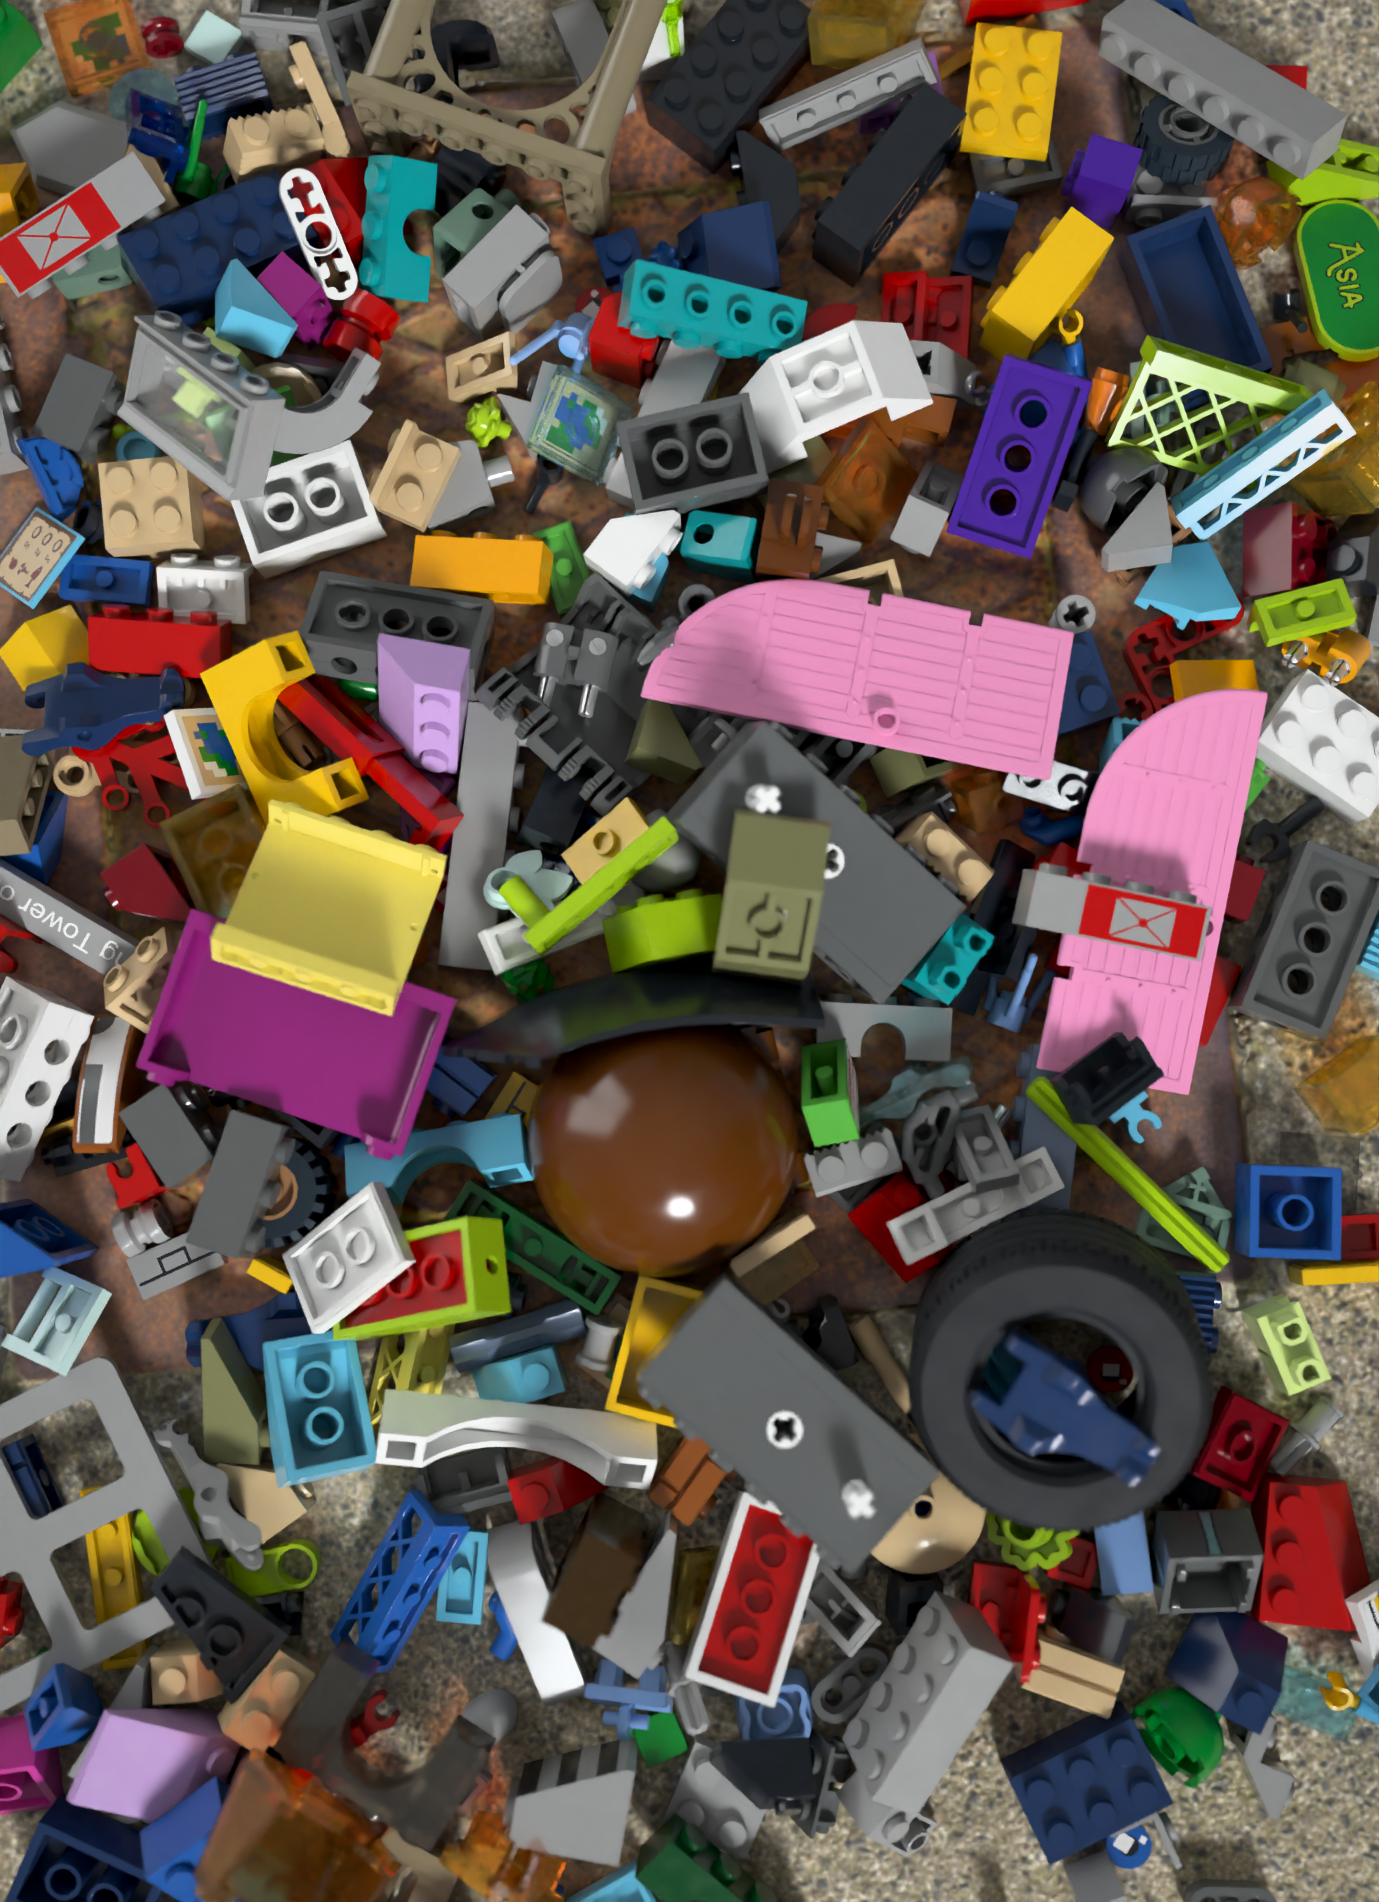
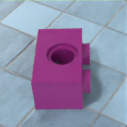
(300, 298)

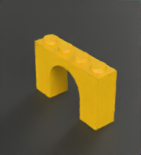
(244, 699)

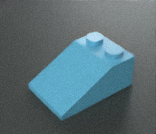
(316, 1409)

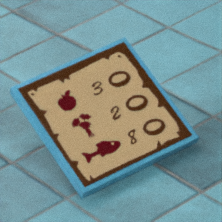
(37, 557)

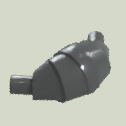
(929, 1135)

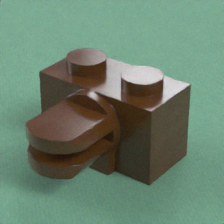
(790, 531)

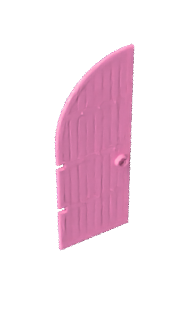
(872, 673)
(1170, 820)

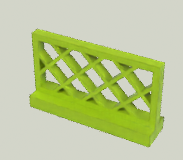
(1209, 374)

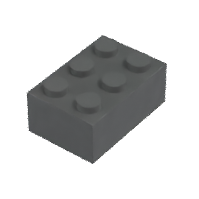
(693, 456)

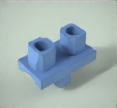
(649, 1696)

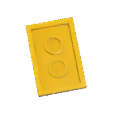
(1011, 91)

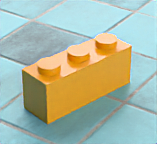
(484, 566)

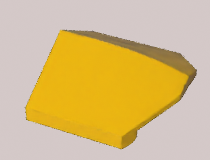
(46, 646)

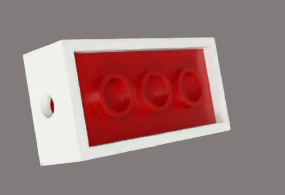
(752, 1604)

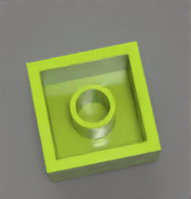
(662, 930)

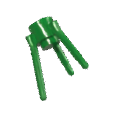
(196, 180)

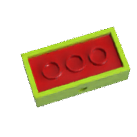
(454, 1280)

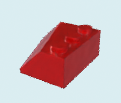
(1308, 1551)

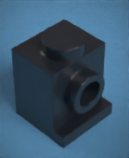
(907, 1596)

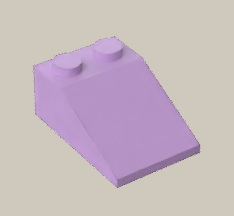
(151, 1760)

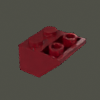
(1283, 549)

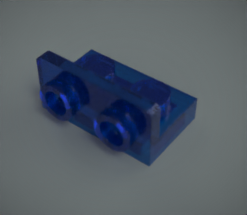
(157, 130)

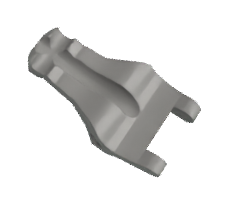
(212, 1500)

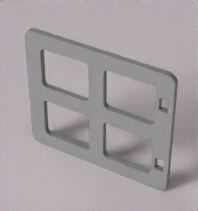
(30, 1540)

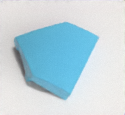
(1190, 587)

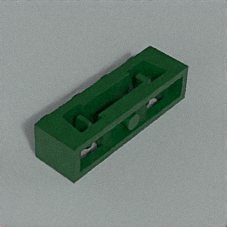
(539, 1246)

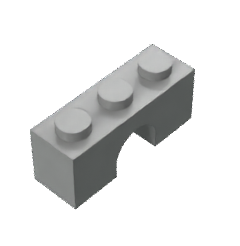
(921, 1027)

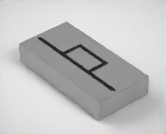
(171, 1265)

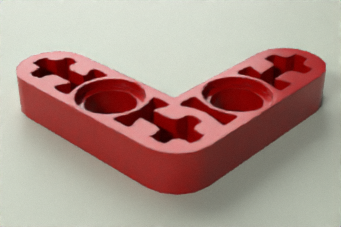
(1166, 648)

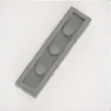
(848, 95)

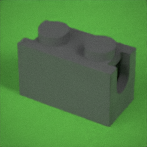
(80, 408)

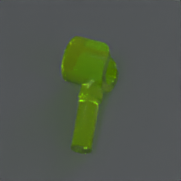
(671, 16)

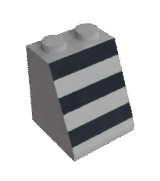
(574, 1802)

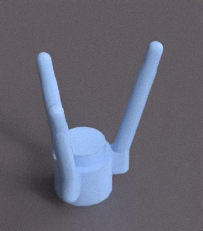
(571, 338)

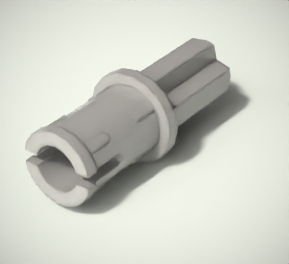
(1305, 1436)
(685, 1690)

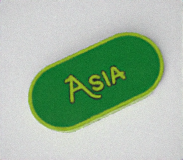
(1340, 276)

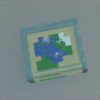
(578, 425)

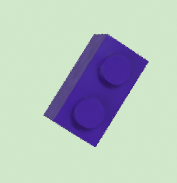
(1100, 179)

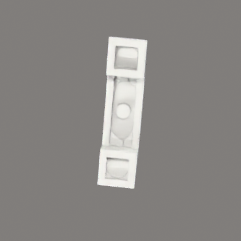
(963, 1212)

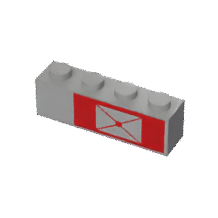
(78, 223)
(1112, 914)

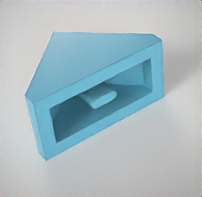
(250, 314)

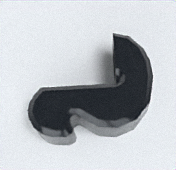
(459, 47)

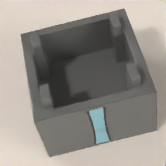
(1205, 1561)

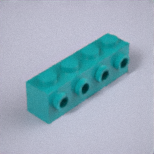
(709, 312)

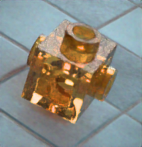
(983, 802)

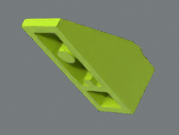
(1346, 175)

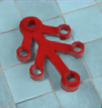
(142, 763)

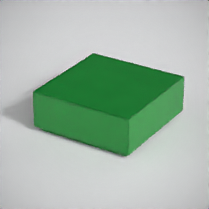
(662, 1739)

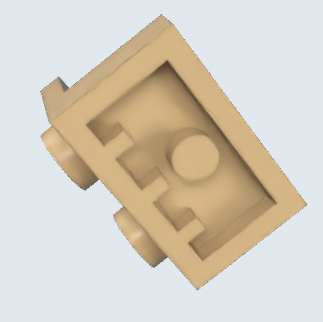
(413, 476)
(137, 984)

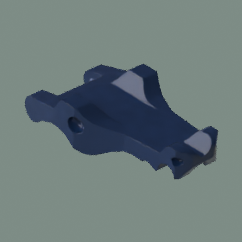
(92, 707)
(270, 1322)
(1060, 1410)

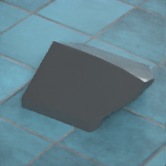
(349, 38)

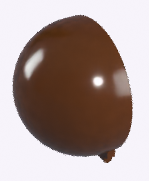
(666, 1146)

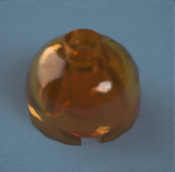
(1256, 216)

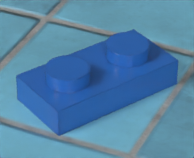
(107, 581)

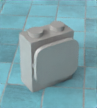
(505, 276)

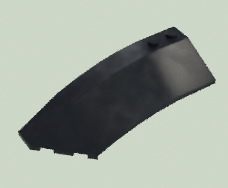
(634, 1003)

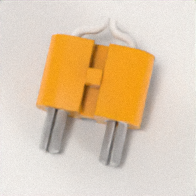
(1333, 652)

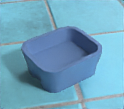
(788, 1719)

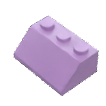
(424, 699)

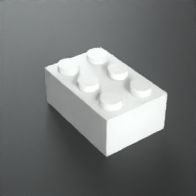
(309, 511)
(1324, 746)

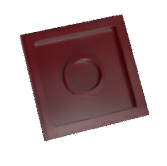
(1238, 1444)

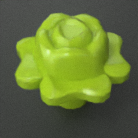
(486, 423)

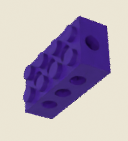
(1003, 427)

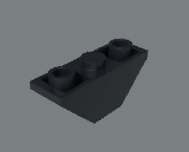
(767, 178)

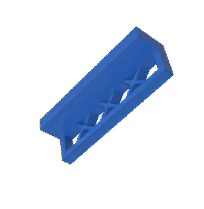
(409, 1590)

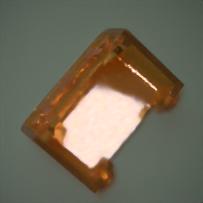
(289, 1843)

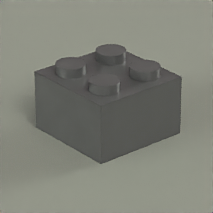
(175, 1132)

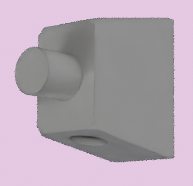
(469, 488)

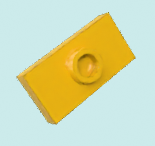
(606, 840)

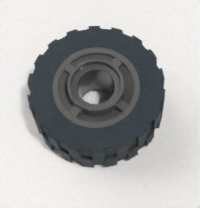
(1180, 144)

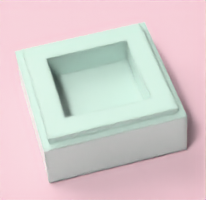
(213, 39)

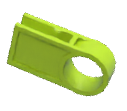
(271, 1575)

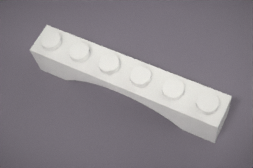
(430, 1426)

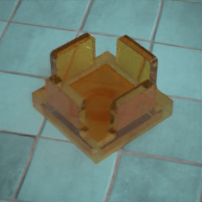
(486, 1864)

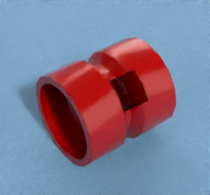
(364, 326)

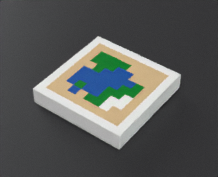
(204, 752)

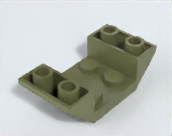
(771, 896)

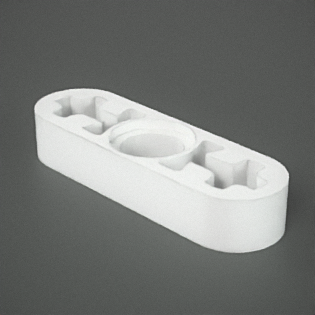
(316, 197)

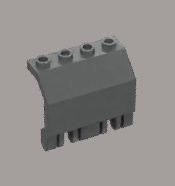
(607, 735)

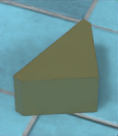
(662, 745)

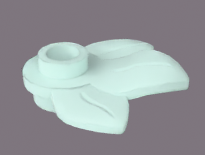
(546, 884)

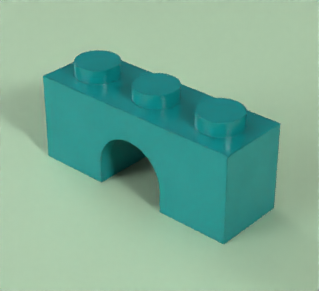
(393, 191)

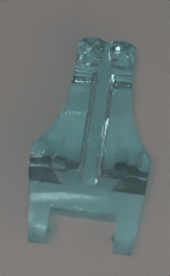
(911, 1084)

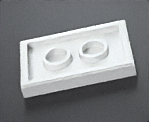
(348, 1257)

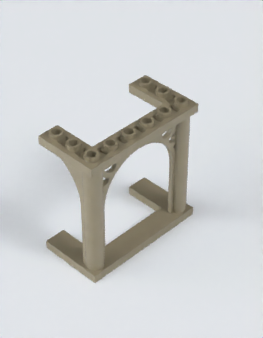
(582, 164)

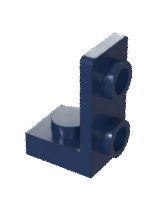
(984, 237)

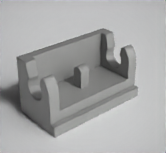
(281, 25)

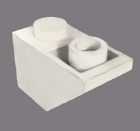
(630, 547)

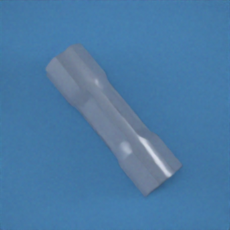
(517, 1334)

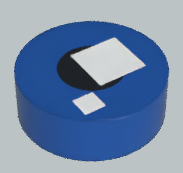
(1130, 1848)

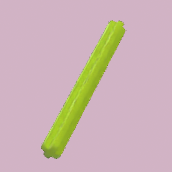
(1131, 1179)

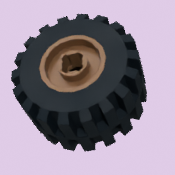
(302, 1197)

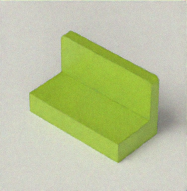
(1302, 612)

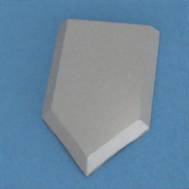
(69, 145)

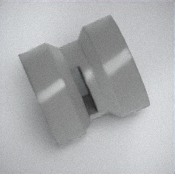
(145, 1226)

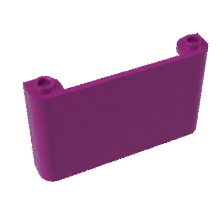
(295, 1045)

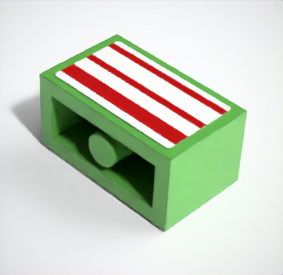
(830, 1092)

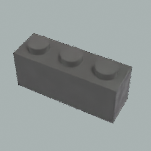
(241, 1185)

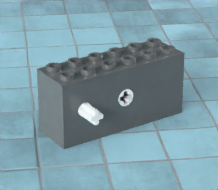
(877, 897)
(838, 1463)

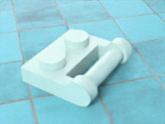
(65, 1323)

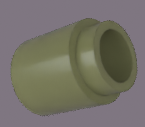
(1314, 379)

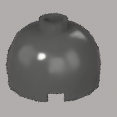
(1117, 484)

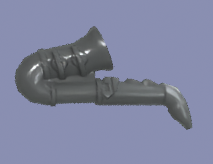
(688, 602)

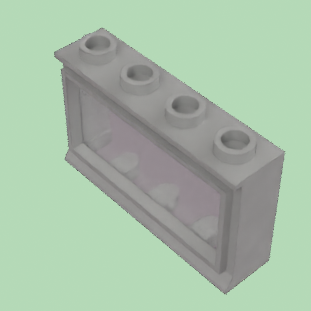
(201, 406)

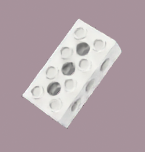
(28, 1023)

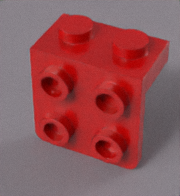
(1012, 1608)

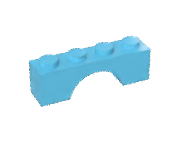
(490, 1146)

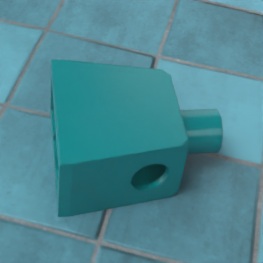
(721, 545)

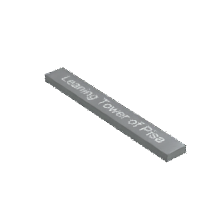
(62, 921)

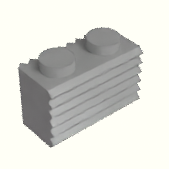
(852, 1162)

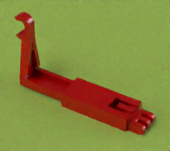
(355, 734)

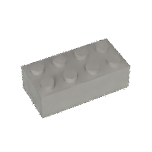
(926, 1703)

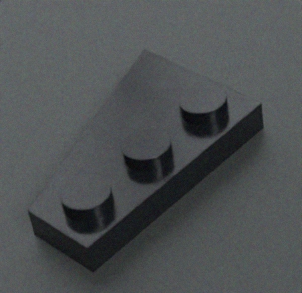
(220, 1619)

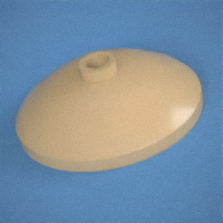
(939, 1537)

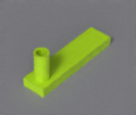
(552, 926)

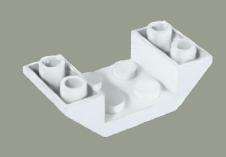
(831, 384)

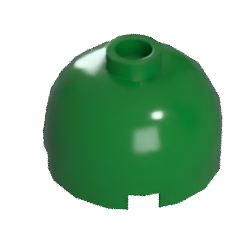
(1181, 1733)

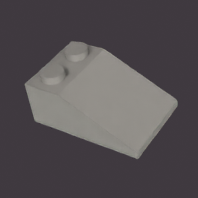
(640, 1629)

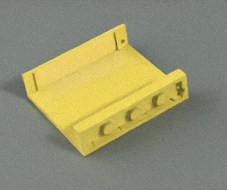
(331, 908)

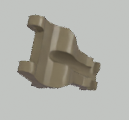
(420, 1875)

